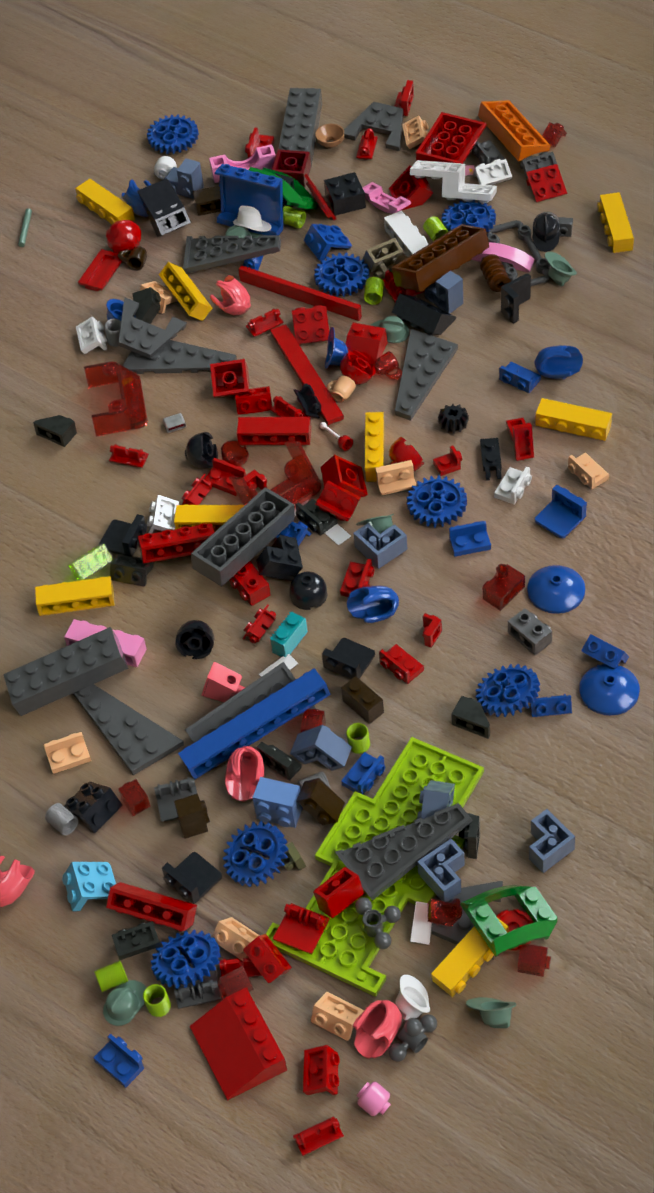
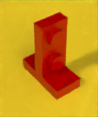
(522, 438)

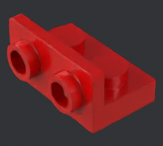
(405, 98)
(257, 140)
(254, 401)
(221, 473)
(338, 501)
(357, 577)
(400, 663)
(267, 958)
(321, 1070)

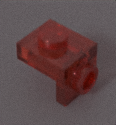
(553, 133)
(444, 912)

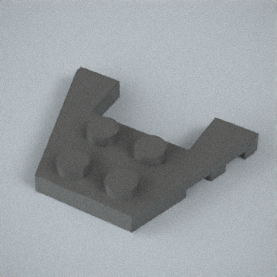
(381, 119)
(142, 336)
(463, 925)

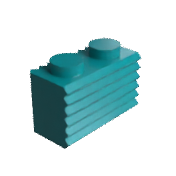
(288, 634)

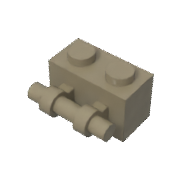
(382, 256)

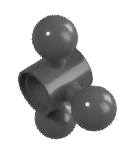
(391, 914)
(413, 1036)

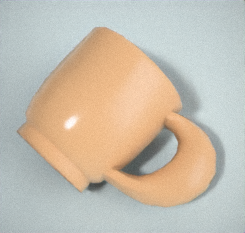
(341, 388)

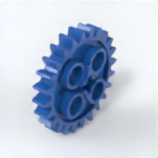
(172, 134)
(469, 214)
(341, 274)
(436, 501)
(508, 690)
(244, 866)
(173, 968)

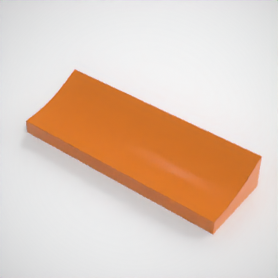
(512, 129)

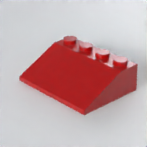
(450, 139)
(238, 1044)

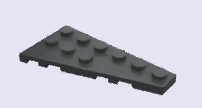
(221, 250)
(177, 358)
(422, 367)
(242, 701)
(130, 734)
(396, 852)

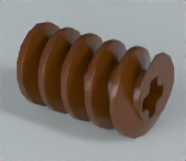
(494, 272)

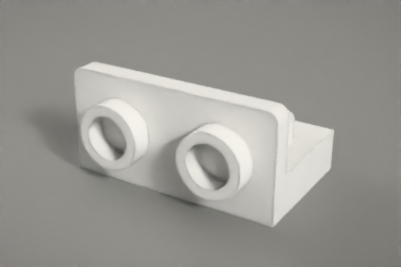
(493, 173)
(91, 335)
(513, 485)
(162, 514)

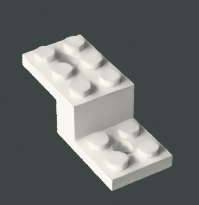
(453, 181)

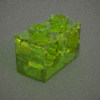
(90, 562)

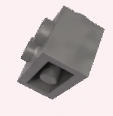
(530, 631)

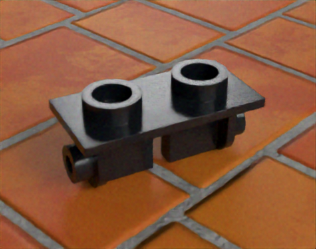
(308, 401)

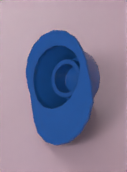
(115, 309)
(335, 350)

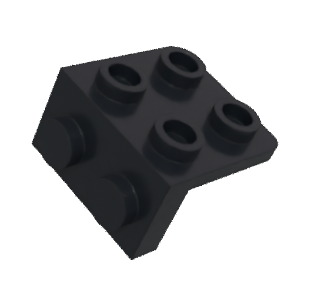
(513, 295)
(123, 536)
(348, 658)
(94, 805)
(192, 877)

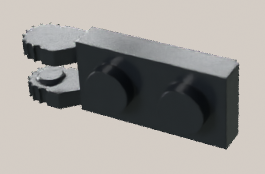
(491, 457)

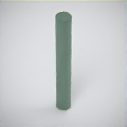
(25, 226)

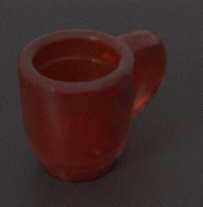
(386, 364)

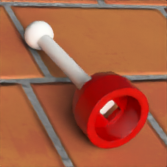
(344, 441)

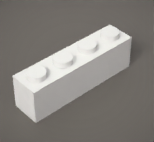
(406, 234)

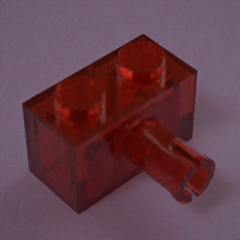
(503, 586)

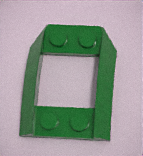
(299, 197)
(492, 929)

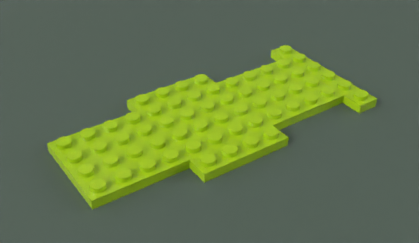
(344, 946)

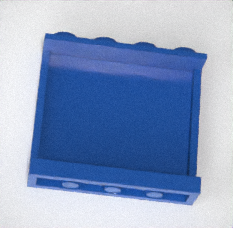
(254, 190)

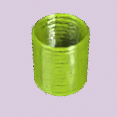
(293, 217)
(434, 228)
(373, 290)
(358, 730)
(111, 976)
(152, 992)

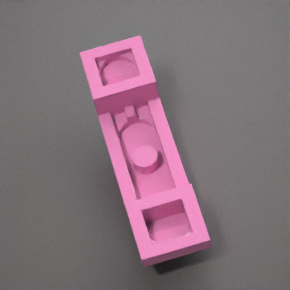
(382, 201)
(520, 260)

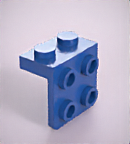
(323, 237)
(562, 512)

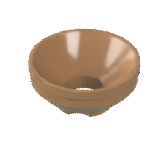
(329, 132)

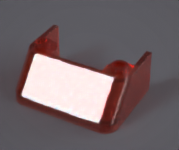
(124, 413)
(299, 486)

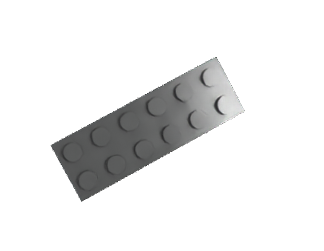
(301, 120)
(243, 536)
(65, 671)

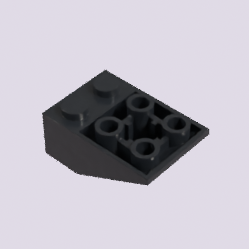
(163, 207)

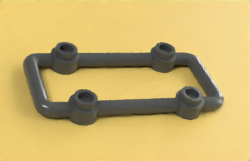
(524, 234)

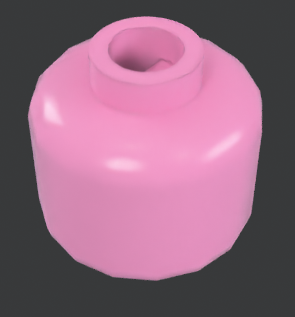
(373, 1099)

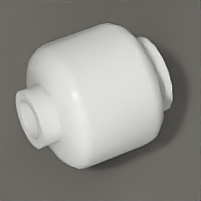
(164, 166)

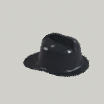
(546, 231)

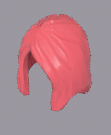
(235, 297)
(243, 773)
(14, 881)
(377, 1028)

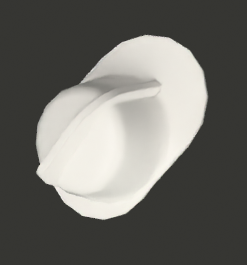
(251, 219)
(412, 998)

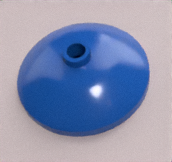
(556, 596)
(608, 697)

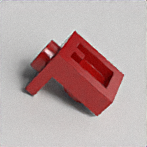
(449, 462)
(255, 480)
(432, 629)

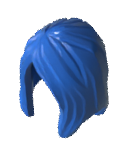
(133, 199)
(558, 361)
(373, 603)

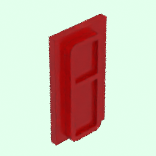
(319, 198)
(100, 270)

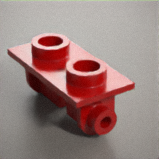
(367, 145)
(262, 324)
(284, 409)
(128, 456)
(200, 487)
(263, 618)
(230, 965)
(318, 1135)

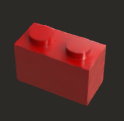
(338, 892)

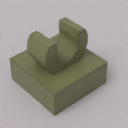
(294, 857)

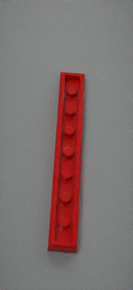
(300, 292)
(306, 373)

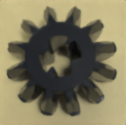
(453, 418)

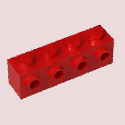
(273, 430)
(173, 543)
(250, 584)
(151, 906)

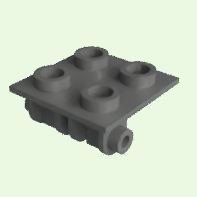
(168, 793)
(200, 993)

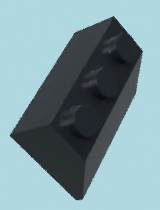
(422, 314)

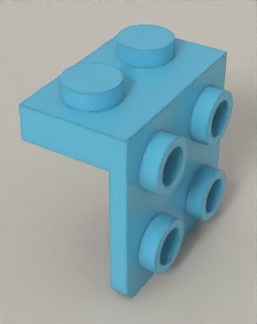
(87, 882)

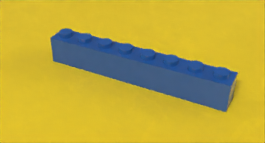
(254, 723)

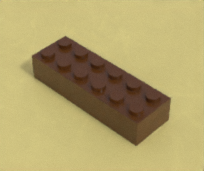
(440, 257)

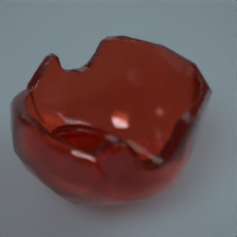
(234, 453)

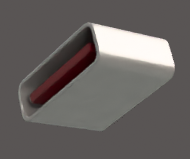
(174, 422)

